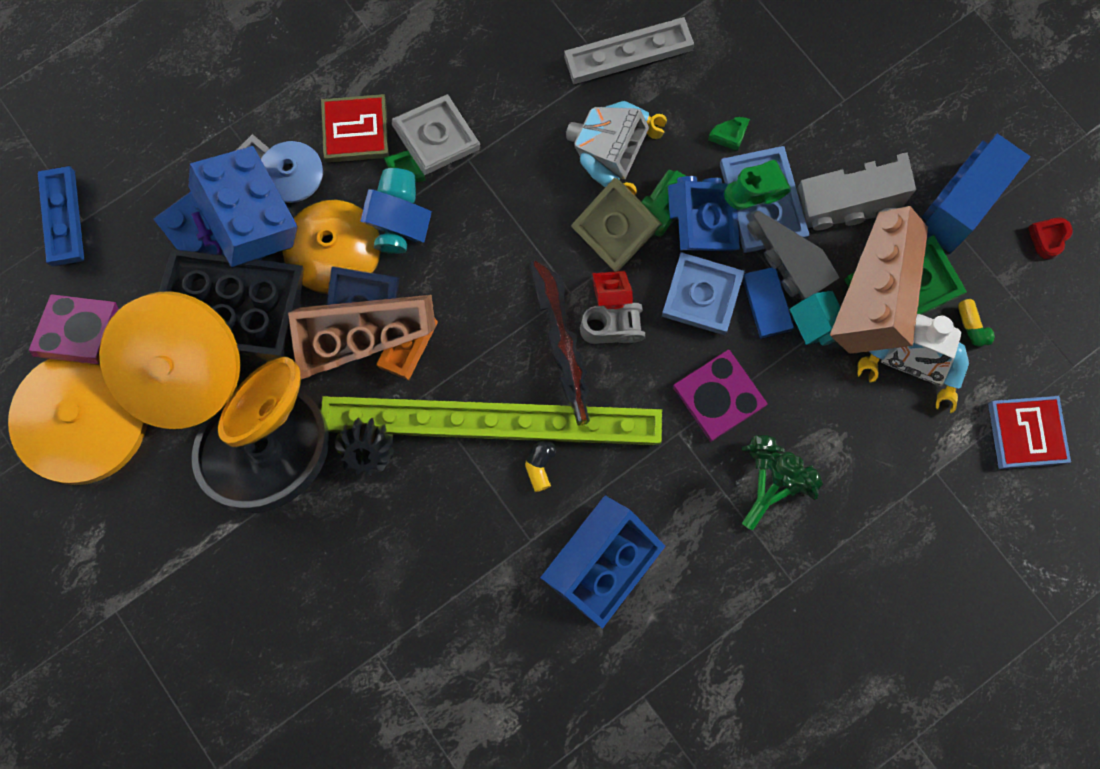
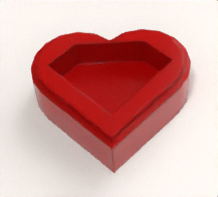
(1050, 236)

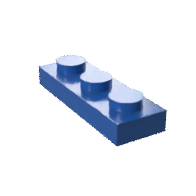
(60, 216)

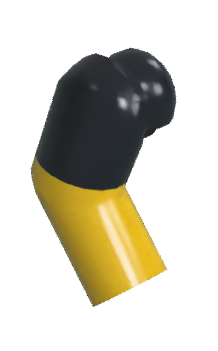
(536, 462)

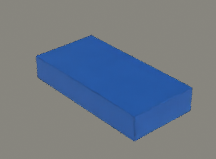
(767, 302)

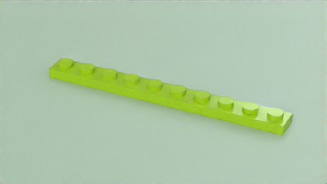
(496, 420)

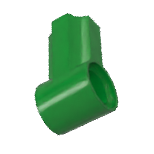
(659, 201)

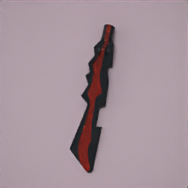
(563, 342)

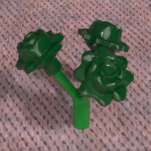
(786, 470)

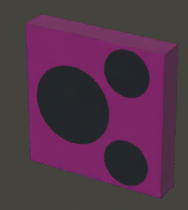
(72, 329)
(720, 395)

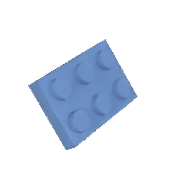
(785, 211)

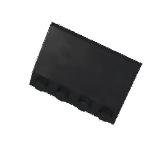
(248, 297)

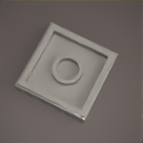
(435, 134)

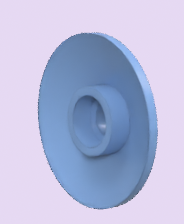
(302, 178)

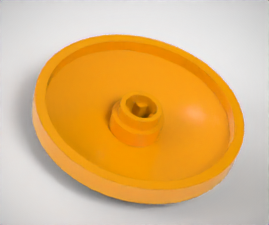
(169, 360)
(71, 424)

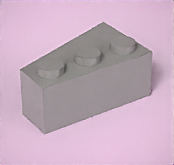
(857, 195)

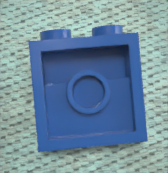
(703, 215)

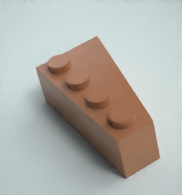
(885, 287)
(349, 331)

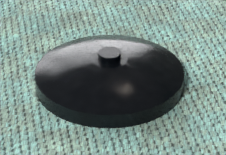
(267, 471)

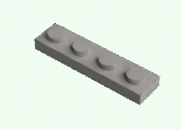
(628, 50)

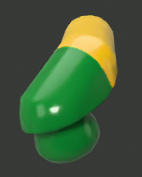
(971, 320)

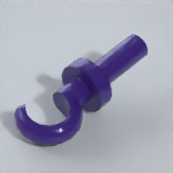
(205, 234)

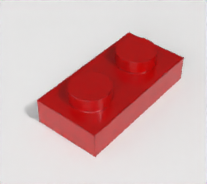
(612, 289)

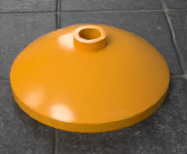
(350, 247)
(260, 403)

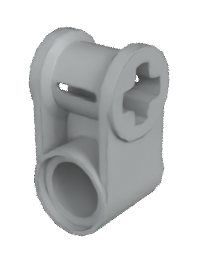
(620, 324)

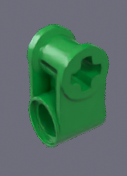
(757, 186)

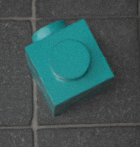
(816, 317)

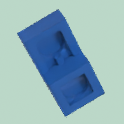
(395, 216)

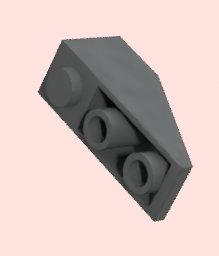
(798, 260)

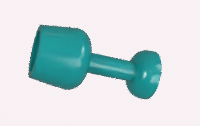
(399, 184)

